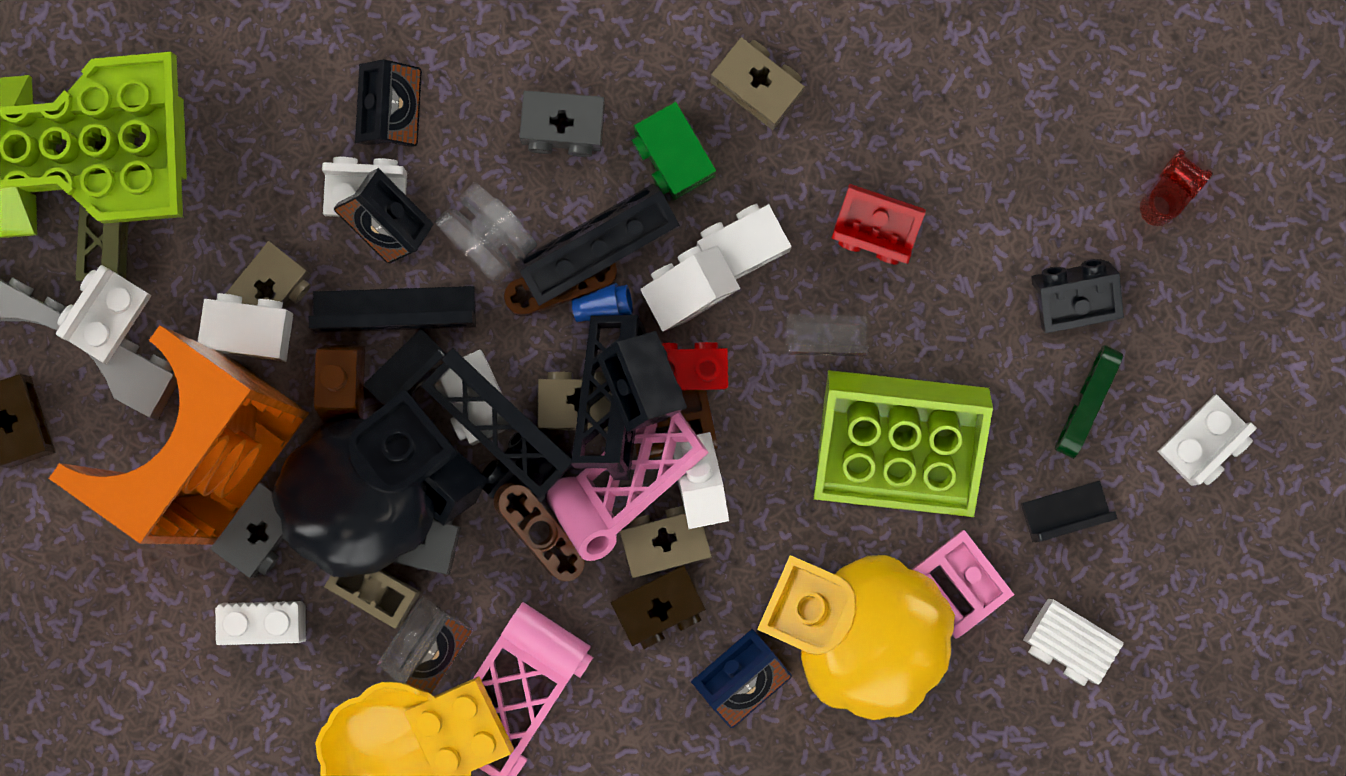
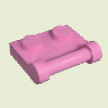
(971, 576)

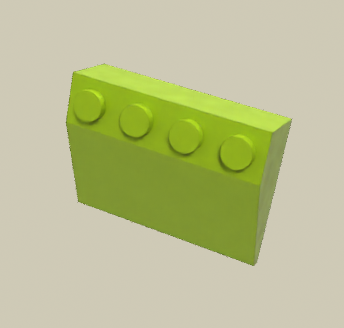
(902, 443)

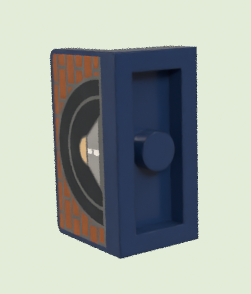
(741, 679)

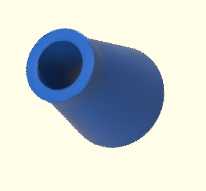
(605, 301)

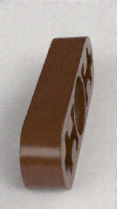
(592, 286)
(529, 502)

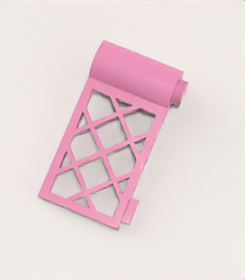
(590, 518)
(550, 652)

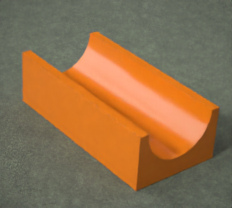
(218, 452)

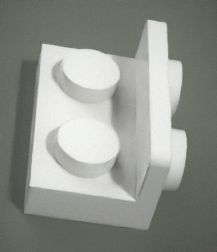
(345, 177)
(102, 313)
(1207, 442)

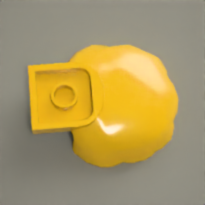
(866, 634)
(412, 733)

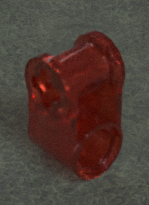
(1177, 185)

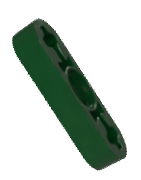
(1094, 392)

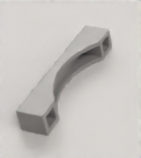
(131, 377)

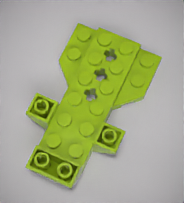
(113, 184)

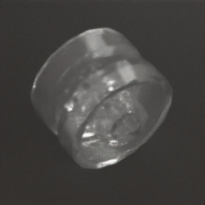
(488, 231)

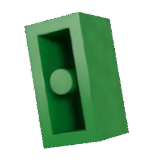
(674, 152)

